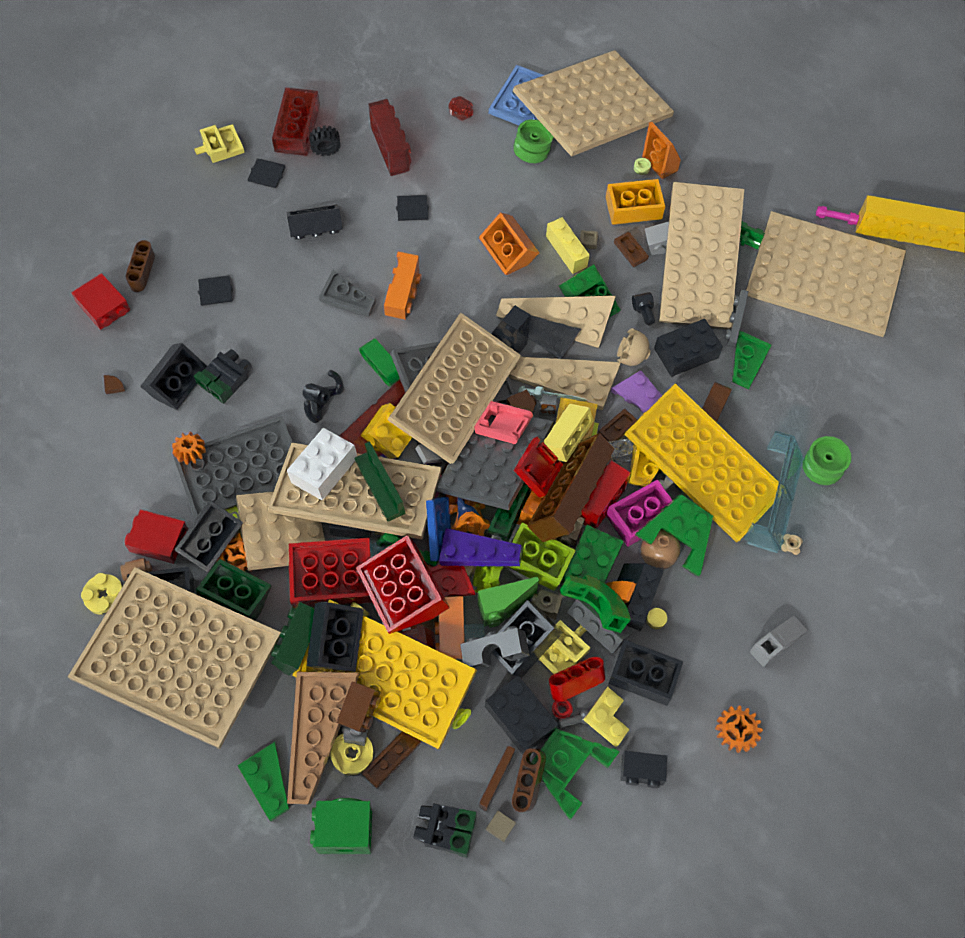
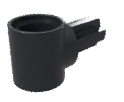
(643, 304)

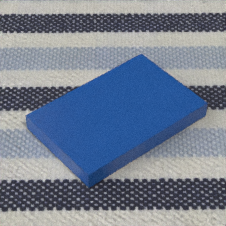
(438, 520)

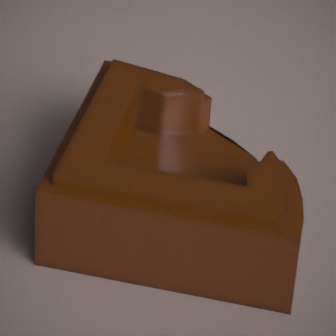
(112, 385)

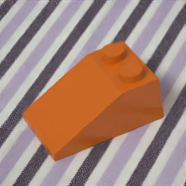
(660, 152)

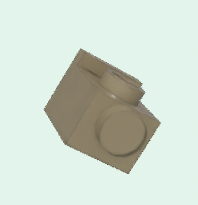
(572, 538)
(550, 609)

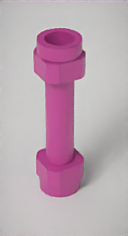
(822, 211)

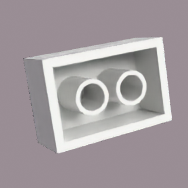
(322, 464)

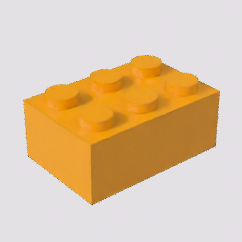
(635, 201)

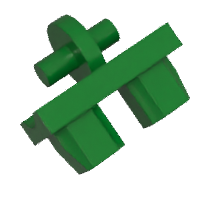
(751, 236)

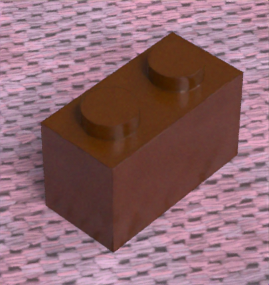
(359, 707)

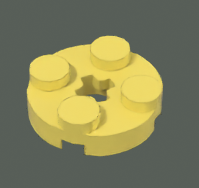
(95, 586)
(346, 764)

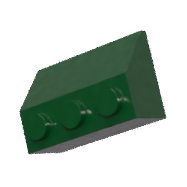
(234, 589)
(294, 639)

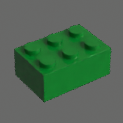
(594, 555)

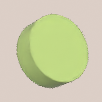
(642, 166)

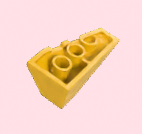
(642, 468)

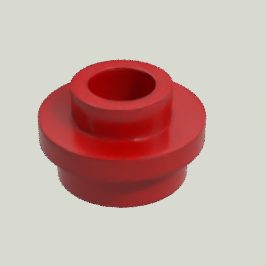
(566, 704)

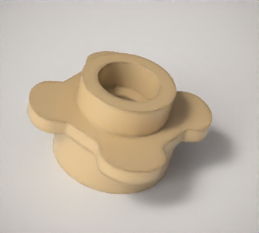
(797, 541)

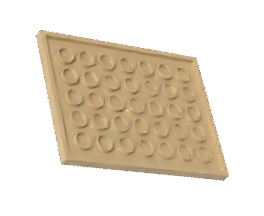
(593, 102)
(826, 273)
(175, 657)

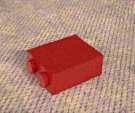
(101, 301)
(155, 536)

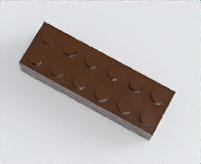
(571, 489)

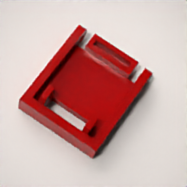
(536, 467)

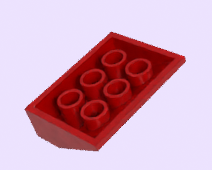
(328, 571)
(402, 586)

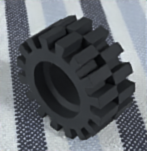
(324, 140)

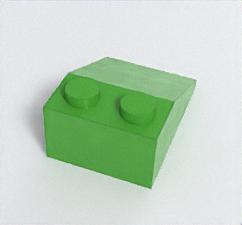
(502, 601)

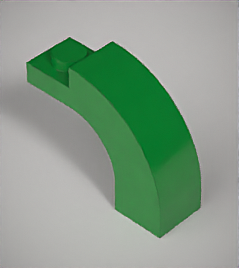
(601, 597)

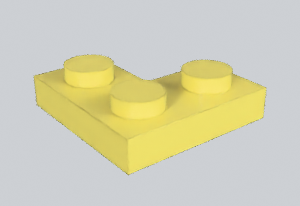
(602, 720)

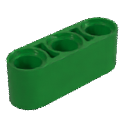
(380, 361)

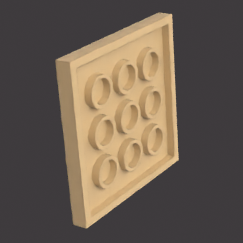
(268, 534)

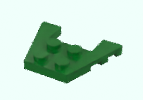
(686, 523)
(564, 757)

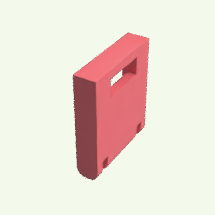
(507, 425)

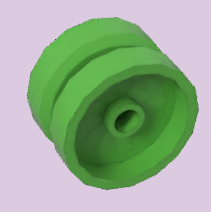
(532, 141)
(826, 460)

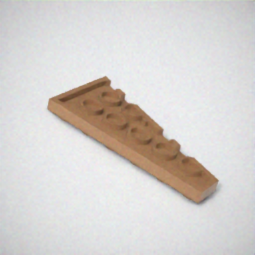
(316, 711)

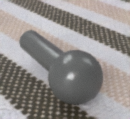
(573, 719)

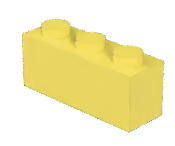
(567, 245)
(569, 431)

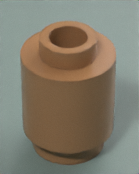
(141, 564)

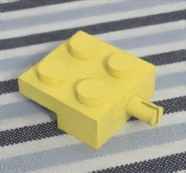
(220, 143)
(566, 650)

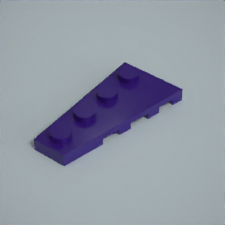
(475, 550)

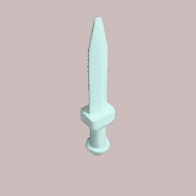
(538, 391)

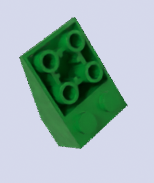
(588, 284)

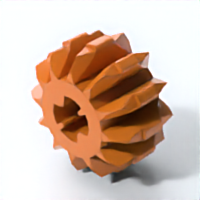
(190, 441)

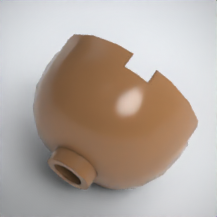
(662, 552)

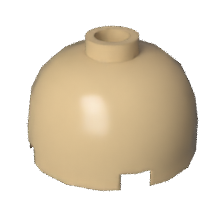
(633, 348)

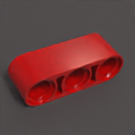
(577, 679)

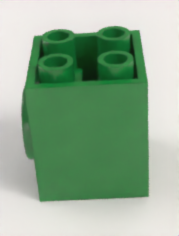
(342, 826)

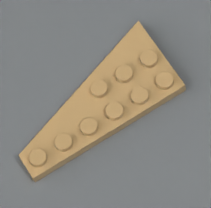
(586, 313)
(568, 377)

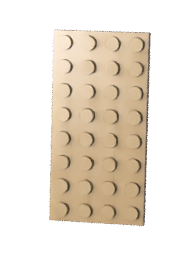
(701, 254)
(454, 388)
(352, 502)

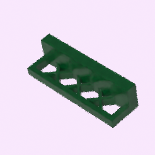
(380, 484)
(506, 520)

